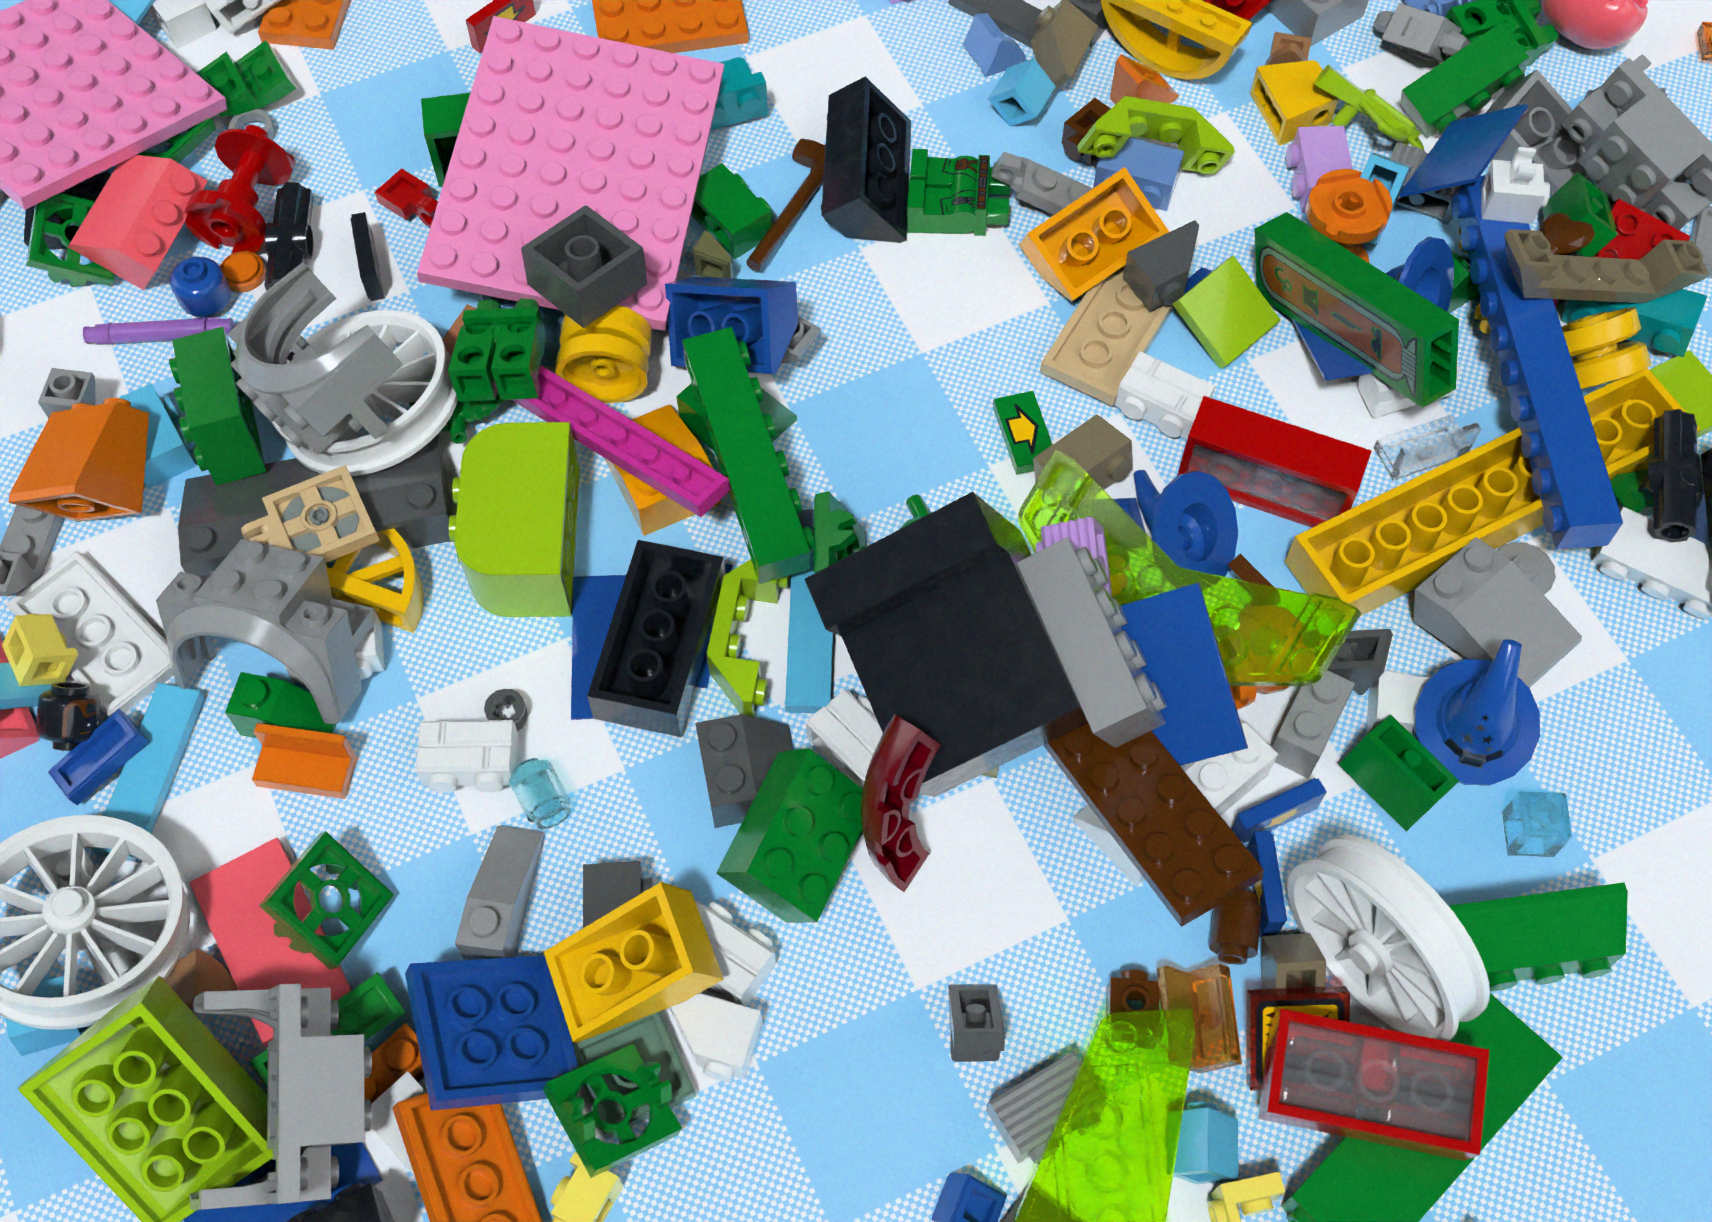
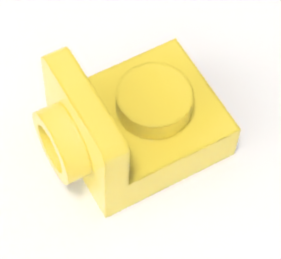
(1250, 1194)

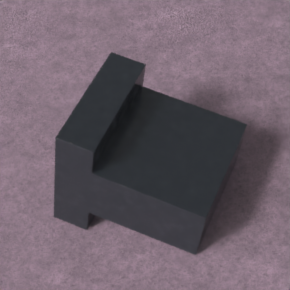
(951, 639)

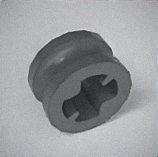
(506, 697)

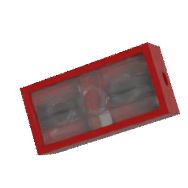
(1274, 463)
(1374, 1085)

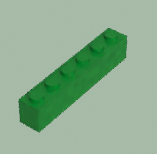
(747, 456)

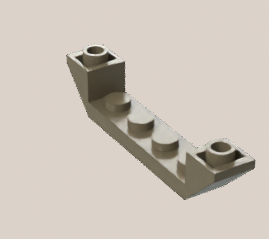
(1549, 276)

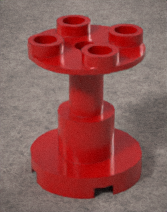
(230, 212)

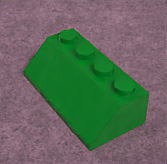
(1548, 934)

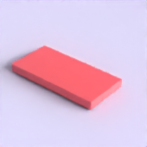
(246, 932)

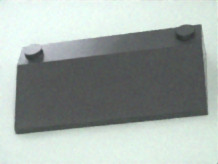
(396, 497)

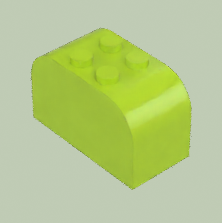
(518, 518)

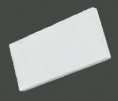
(114, 643)

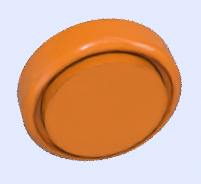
(244, 271)

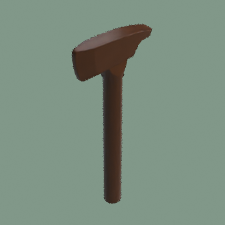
(810, 155)

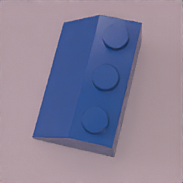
(757, 310)

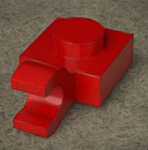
(407, 195)

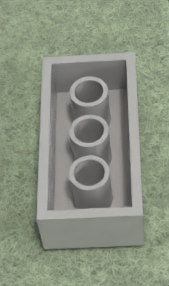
(1091, 642)

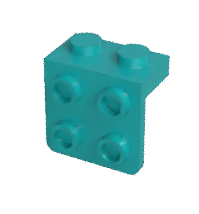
(740, 95)

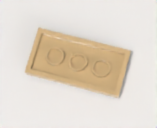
(1103, 339)

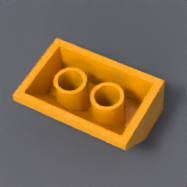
(1092, 235)

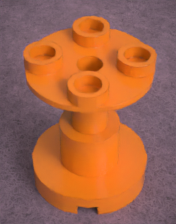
(1349, 209)

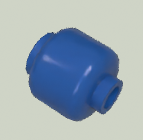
(200, 286)

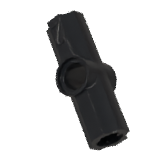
(290, 235)
(1675, 476)

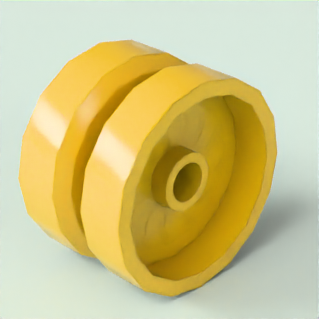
(1596, 347)
(607, 355)

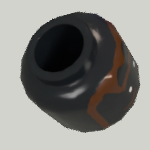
(68, 714)

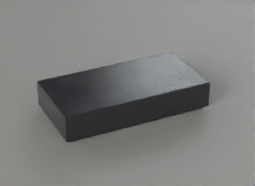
(367, 256)

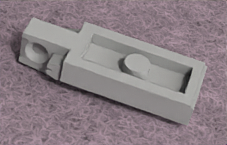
(1037, 183)

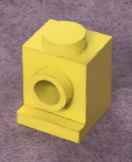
(38, 650)
(585, 1197)

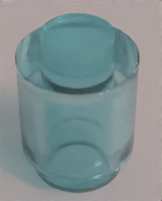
(540, 793)

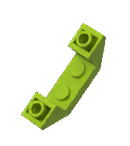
(1202, 143)
(739, 677)

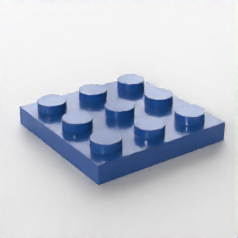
(488, 1030)

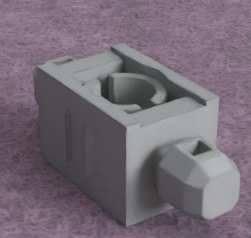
(1420, 33)

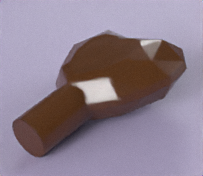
(1564, 234)

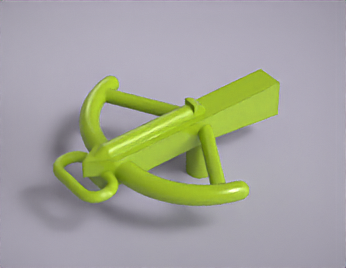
(1387, 118)

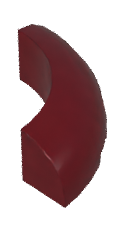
(888, 788)

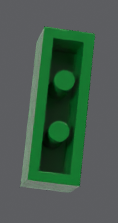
(1465, 81)

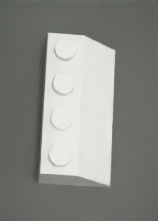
(1219, 779)

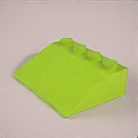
(154, 1105)

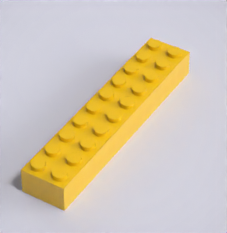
(1484, 494)

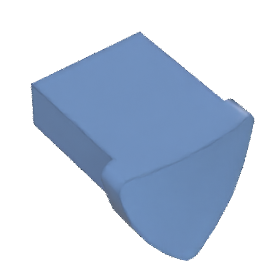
(991, 47)

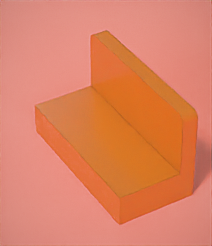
(304, 761)

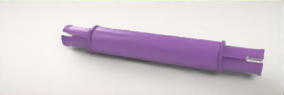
(152, 330)

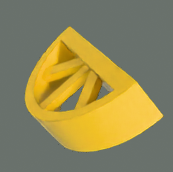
(1202, 22)
(391, 607)

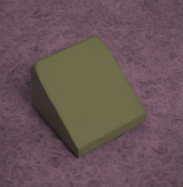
(711, 258)

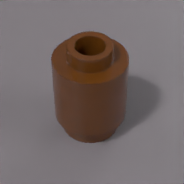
(1236, 928)

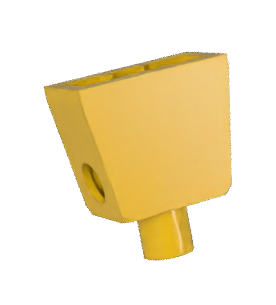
(1291, 99)

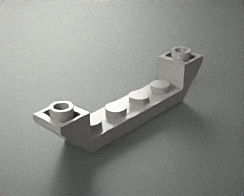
(33, 532)

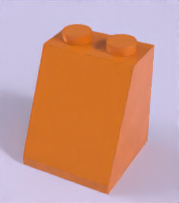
(87, 463)

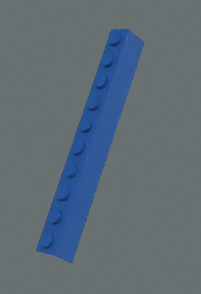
(1542, 387)

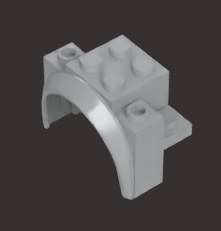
(1643, 147)
(314, 393)
(278, 605)
(311, 1093)

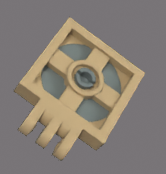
(315, 517)

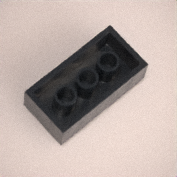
(657, 638)

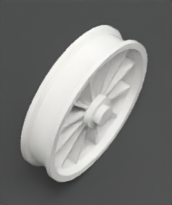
(412, 427)
(79, 916)
(1389, 938)

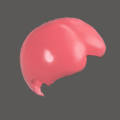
(1596, 22)

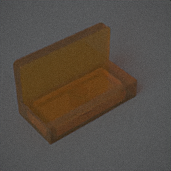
(1213, 1008)

